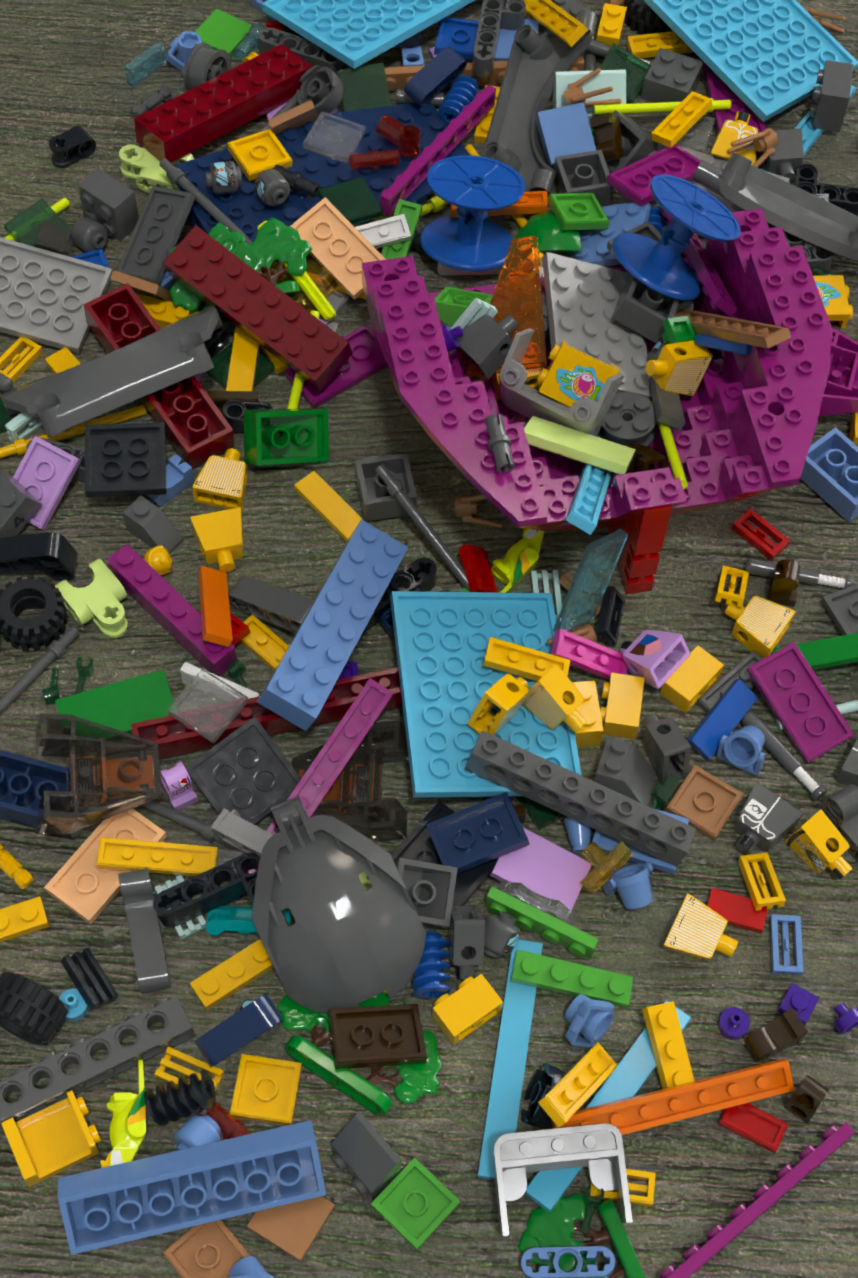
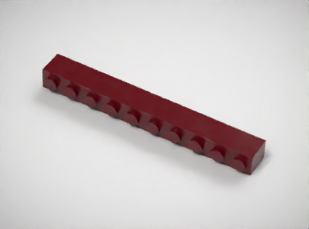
(178, 739)

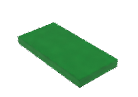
(122, 702)

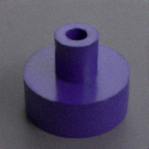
(451, 336)
(847, 1019)
(733, 1023)

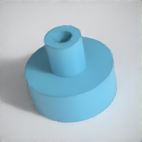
(74, 1004)

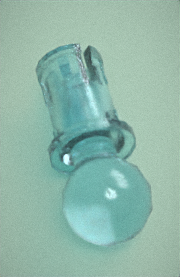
(249, 42)

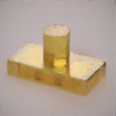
(604, 864)

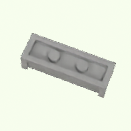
(239, 832)

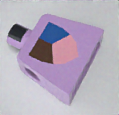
(655, 655)

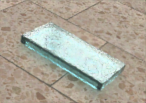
(590, 581)

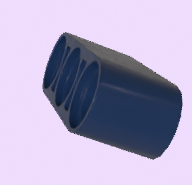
(435, 76)
(238, 1030)

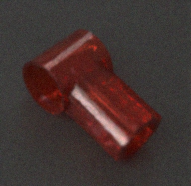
(405, 137)

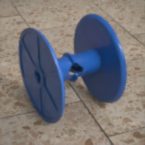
(475, 187)
(659, 262)

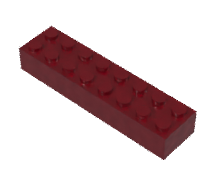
(221, 104)
(258, 308)
(189, 414)

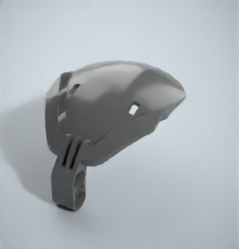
(344, 937)

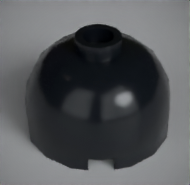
(538, 1087)

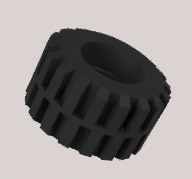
(643, 18)
(34, 631)
(29, 1009)

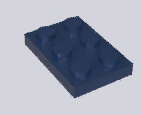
(478, 833)

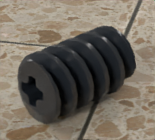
(182, 1100)

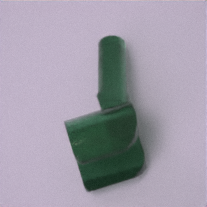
(235, 670)
(83, 672)
(52, 693)
(591, 1205)

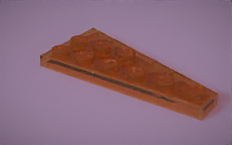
(520, 295)

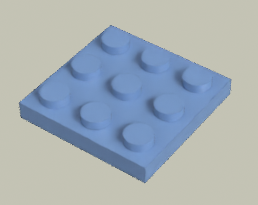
(622, 219)

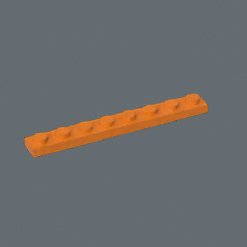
(689, 1099)

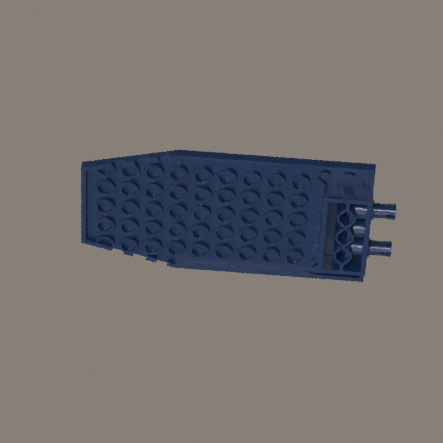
(249, 211)

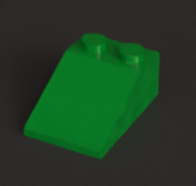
(286, 436)

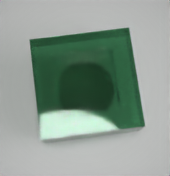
(664, 792)

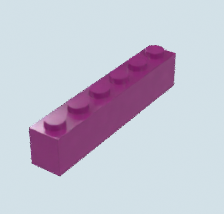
(168, 609)

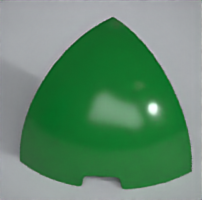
(550, 234)

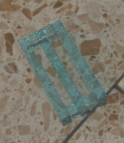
(145, 64)

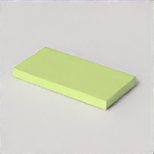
(578, 445)

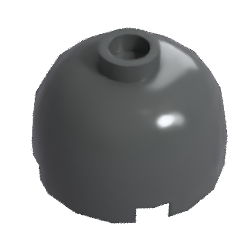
(321, 87)

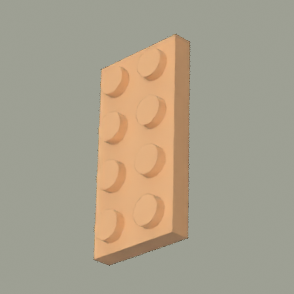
(337, 245)
(88, 888)

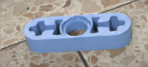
(558, 1252)

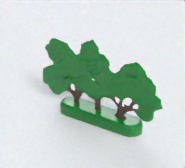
(272, 243)
(417, 1078)
(556, 1230)

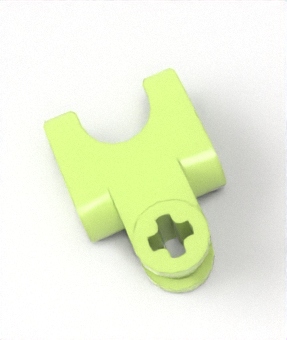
(146, 168)
(97, 601)

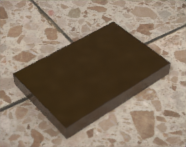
(376, 1036)

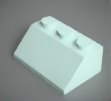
(604, 79)

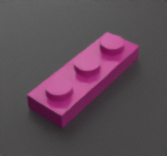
(588, 654)

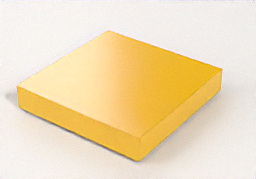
(259, 153)
(266, 1089)

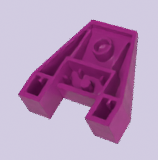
(841, 384)

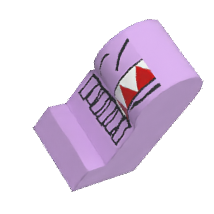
(178, 787)

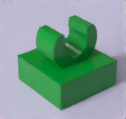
(677, 330)

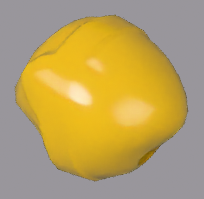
(159, 559)

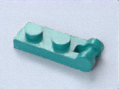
(234, 919)

